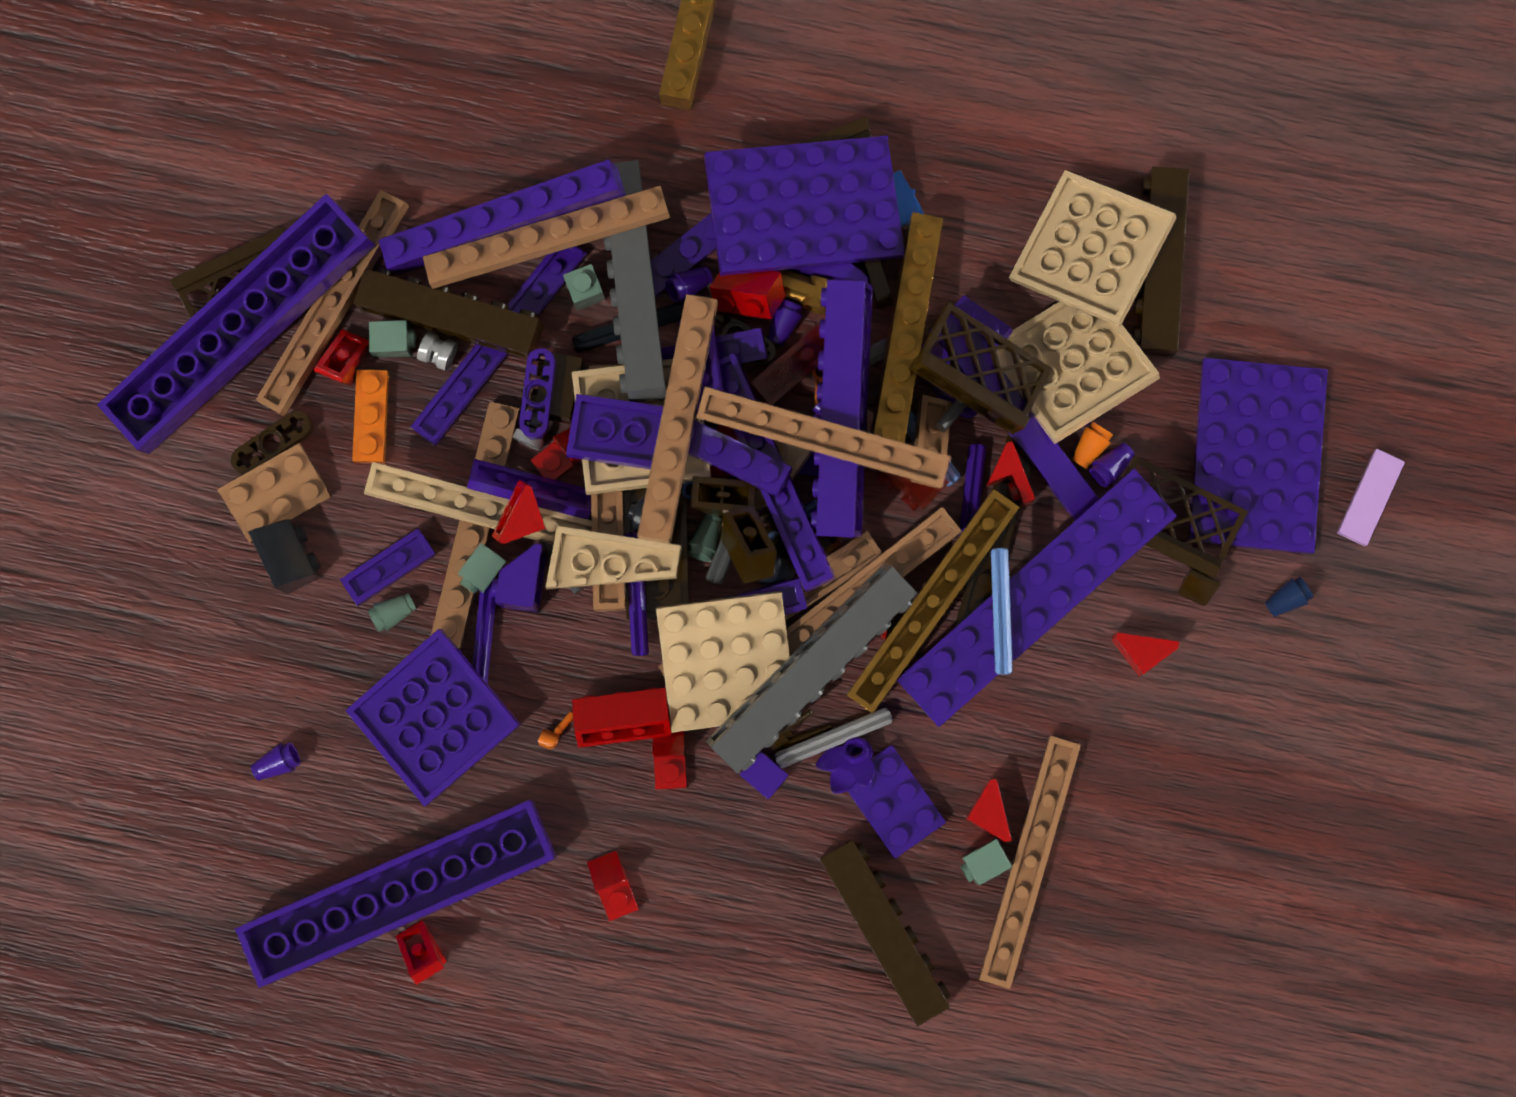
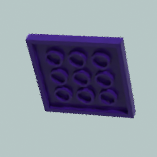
(433, 717)

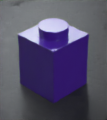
(764, 775)

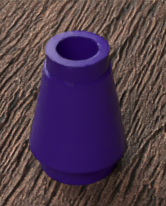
(687, 282)
(784, 322)
(1111, 465)
(277, 761)

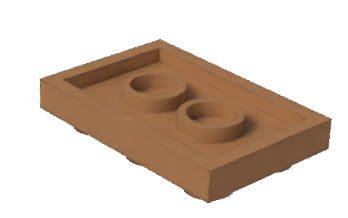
(274, 491)

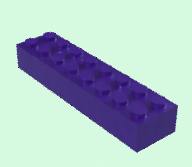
(843, 402)

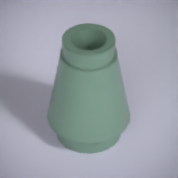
(706, 539)
(391, 612)

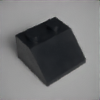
(286, 555)

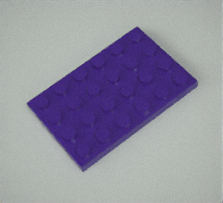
(803, 205)
(1261, 452)

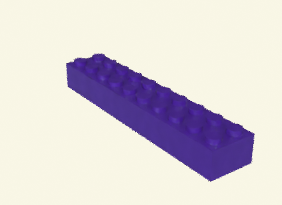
(236, 325)
(1039, 595)
(395, 893)

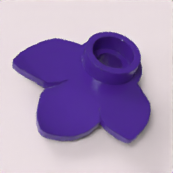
(845, 767)

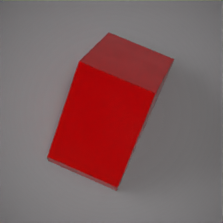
(520, 515)
(1143, 651)
(989, 812)

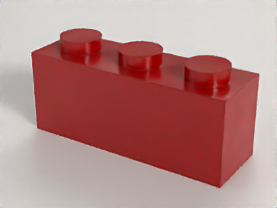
(621, 717)

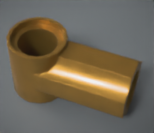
(804, 290)

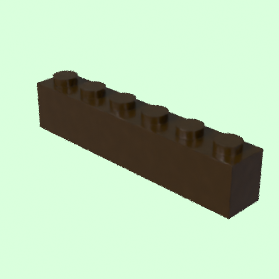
(1162, 289)
(448, 313)
(885, 933)

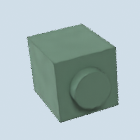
(584, 287)
(391, 339)
(480, 569)
(985, 862)

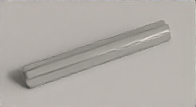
(833, 738)

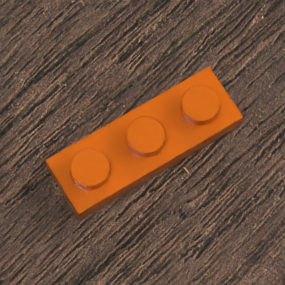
(370, 416)

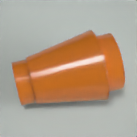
(1091, 445)

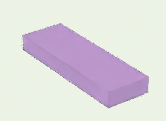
(1370, 497)

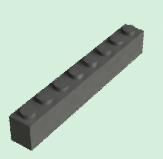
(636, 304)
(811, 668)

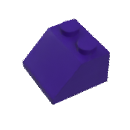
(522, 581)

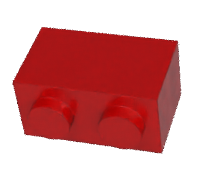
(749, 293)

